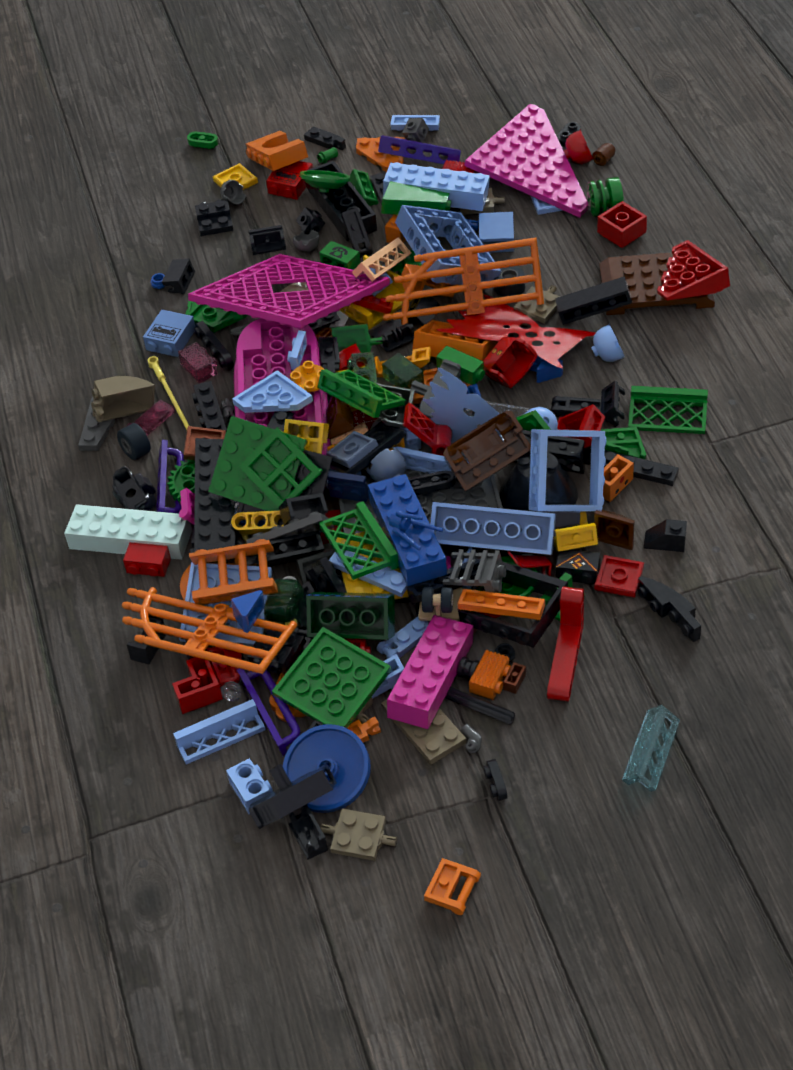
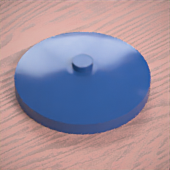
(344, 756)

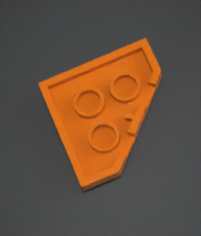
(369, 148)

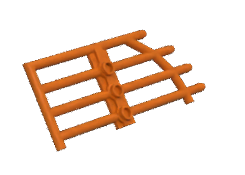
(471, 279)
(206, 631)

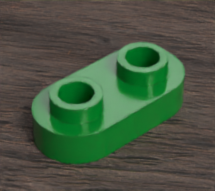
(202, 139)

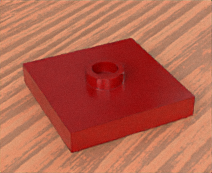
(619, 576)

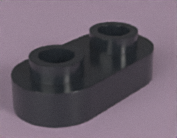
(566, 131)
(493, 773)

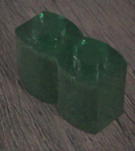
(283, 605)

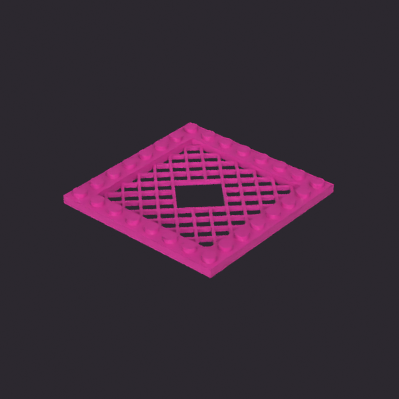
(257, 280)

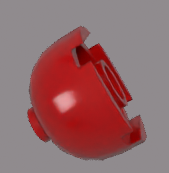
(577, 148)

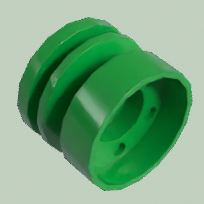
(602, 197)

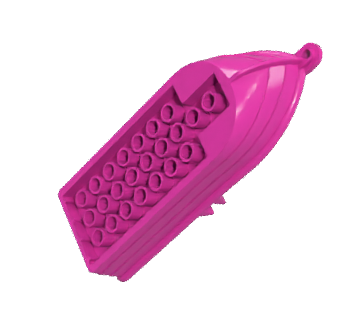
(265, 349)

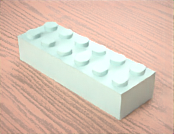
(114, 528)

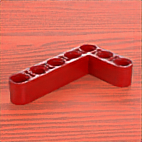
(567, 644)

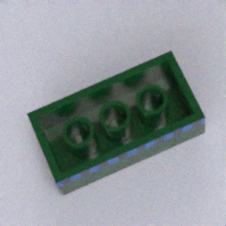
(351, 614)

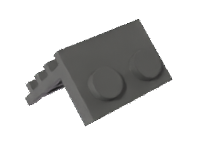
(488, 573)

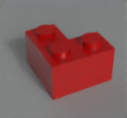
(199, 688)

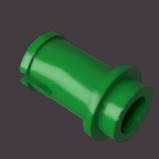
(327, 155)

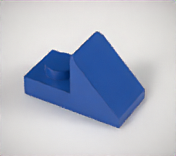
(545, 370)

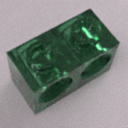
(369, 370)

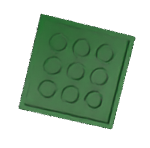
(239, 442)
(331, 680)

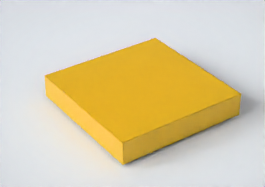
(236, 173)

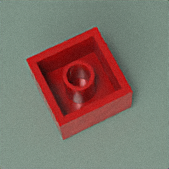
(622, 224)

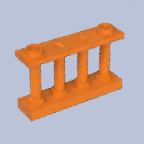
(225, 591)

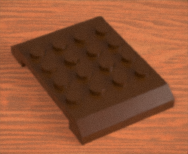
(643, 278)

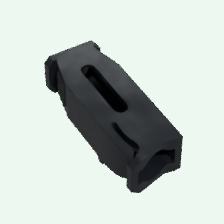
(291, 794)

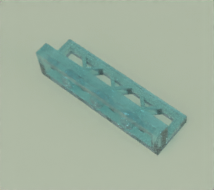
(646, 743)

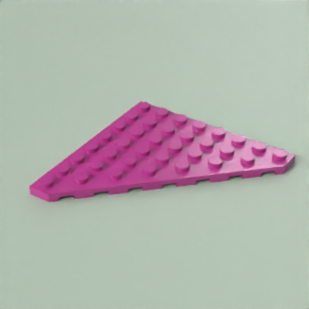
(532, 161)

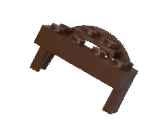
(486, 450)

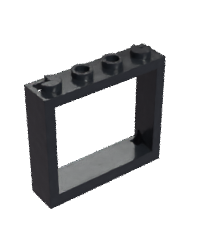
(521, 578)

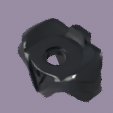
(126, 481)

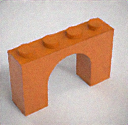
(275, 151)

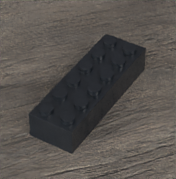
(342, 200)

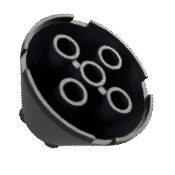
(559, 485)

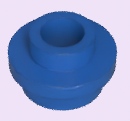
(156, 281)

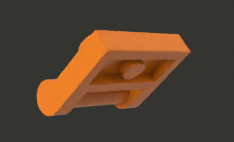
(444, 883)

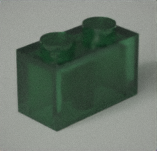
(401, 371)

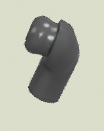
(474, 738)

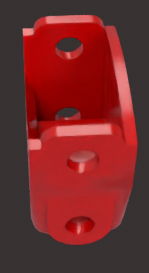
(509, 361)

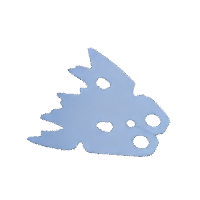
(450, 405)

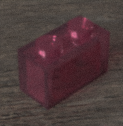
(198, 362)

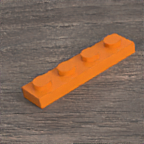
(501, 604)

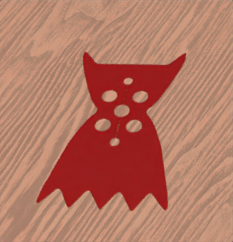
(490, 327)

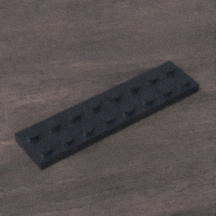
(211, 511)

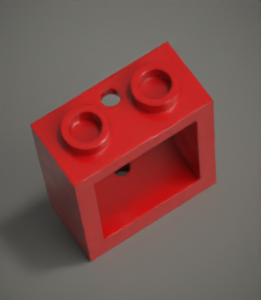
(584, 419)

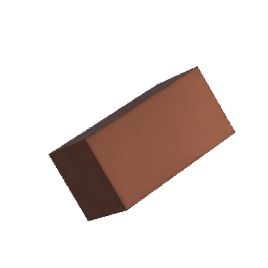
(514, 678)

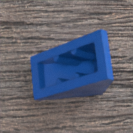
(248, 608)

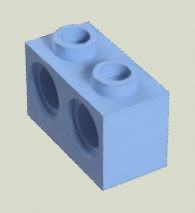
(248, 786)

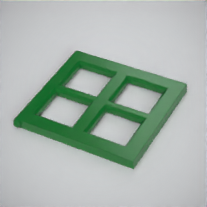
(280, 468)

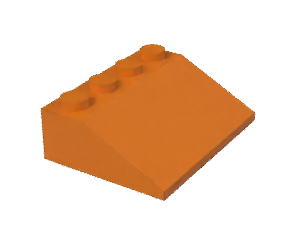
(437, 340)

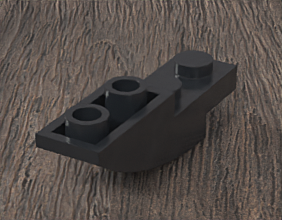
(669, 602)

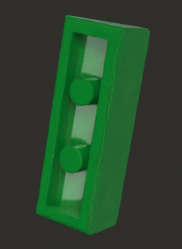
(363, 185)

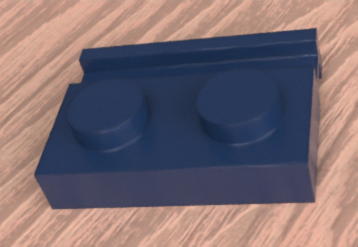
(347, 486)

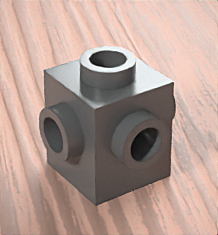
(415, 129)

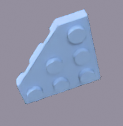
(273, 395)

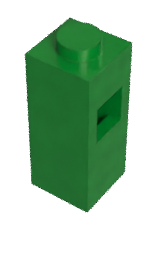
(471, 368)

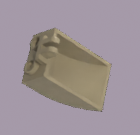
(121, 397)

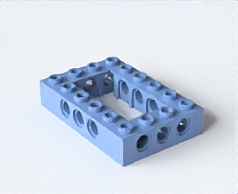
(425, 225)

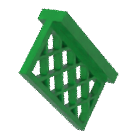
(358, 392)
(668, 398)
(373, 535)

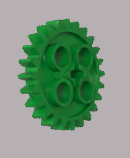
(182, 478)

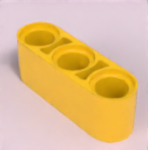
(252, 520)

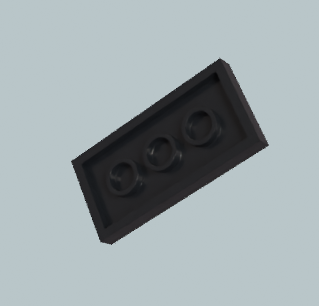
(386, 438)

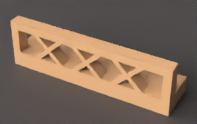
(383, 256)

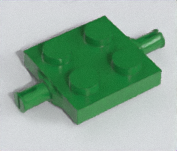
(354, 334)

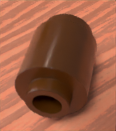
(603, 154)

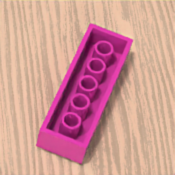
(429, 672)

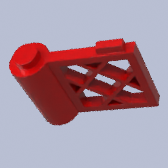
(437, 437)

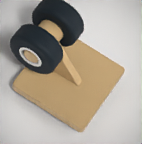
(439, 604)

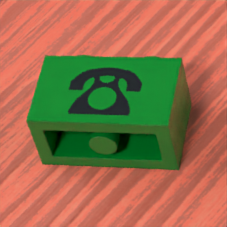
(340, 256)

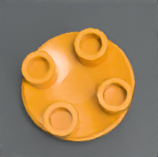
(307, 376)

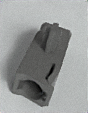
(425, 390)

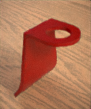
(527, 561)

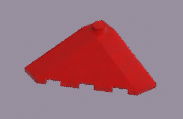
(692, 273)

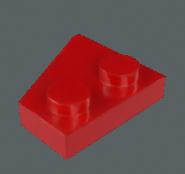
(224, 672)

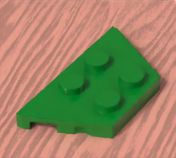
(213, 317)

